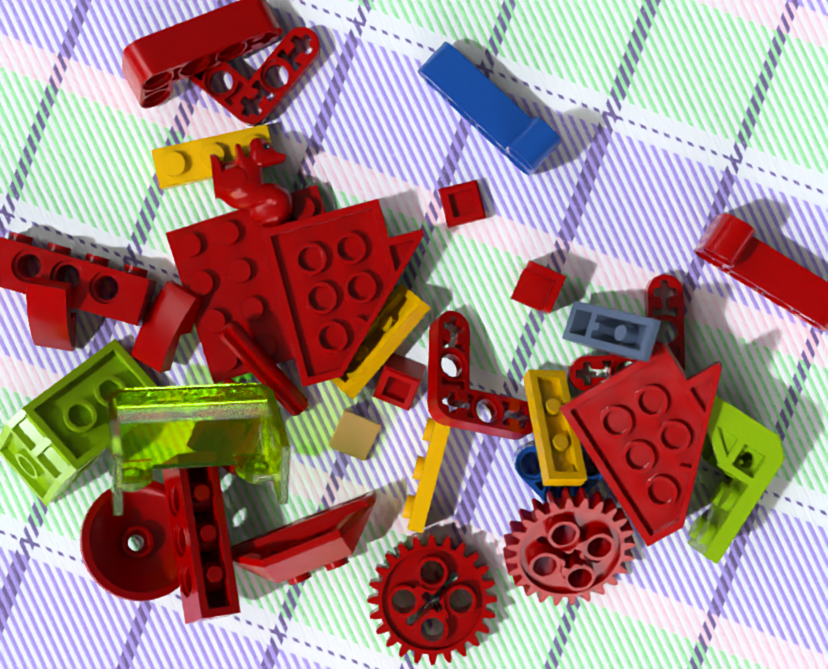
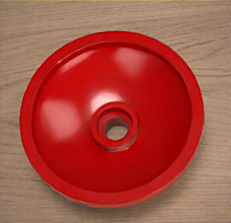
(110, 560)

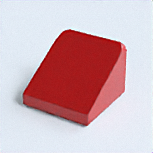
(399, 381)

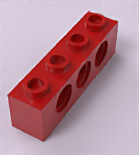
(128, 305)
(201, 543)

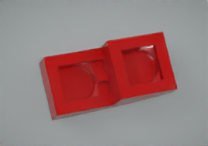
(50, 314)
(167, 319)

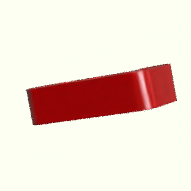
(194, 46)
(735, 251)

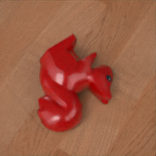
(243, 186)

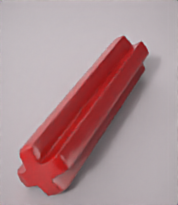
(263, 367)

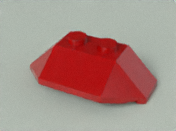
(306, 543)

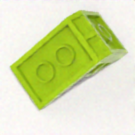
(66, 425)
(761, 453)

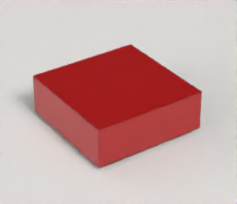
(462, 204)

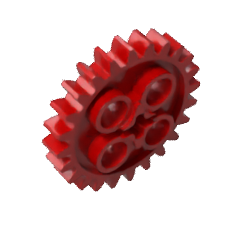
(568, 557)
(458, 622)

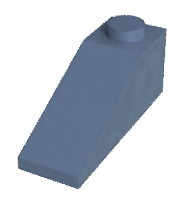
(611, 331)

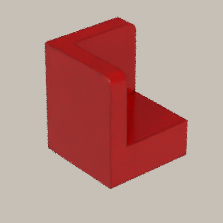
(538, 287)

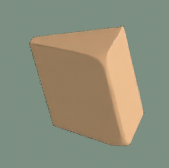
(354, 435)

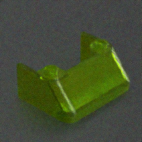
(196, 429)

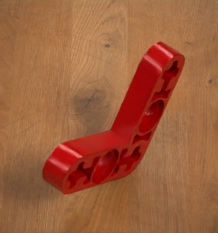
(244, 89)
(652, 302)
(457, 388)

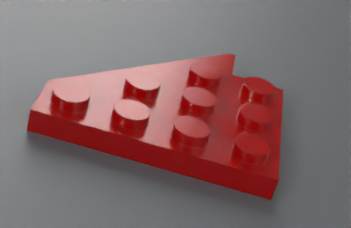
(334, 281)
(648, 436)

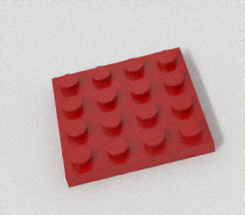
(231, 272)

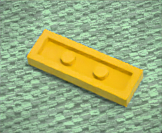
(191, 161)
(393, 324)
(555, 440)
(426, 471)

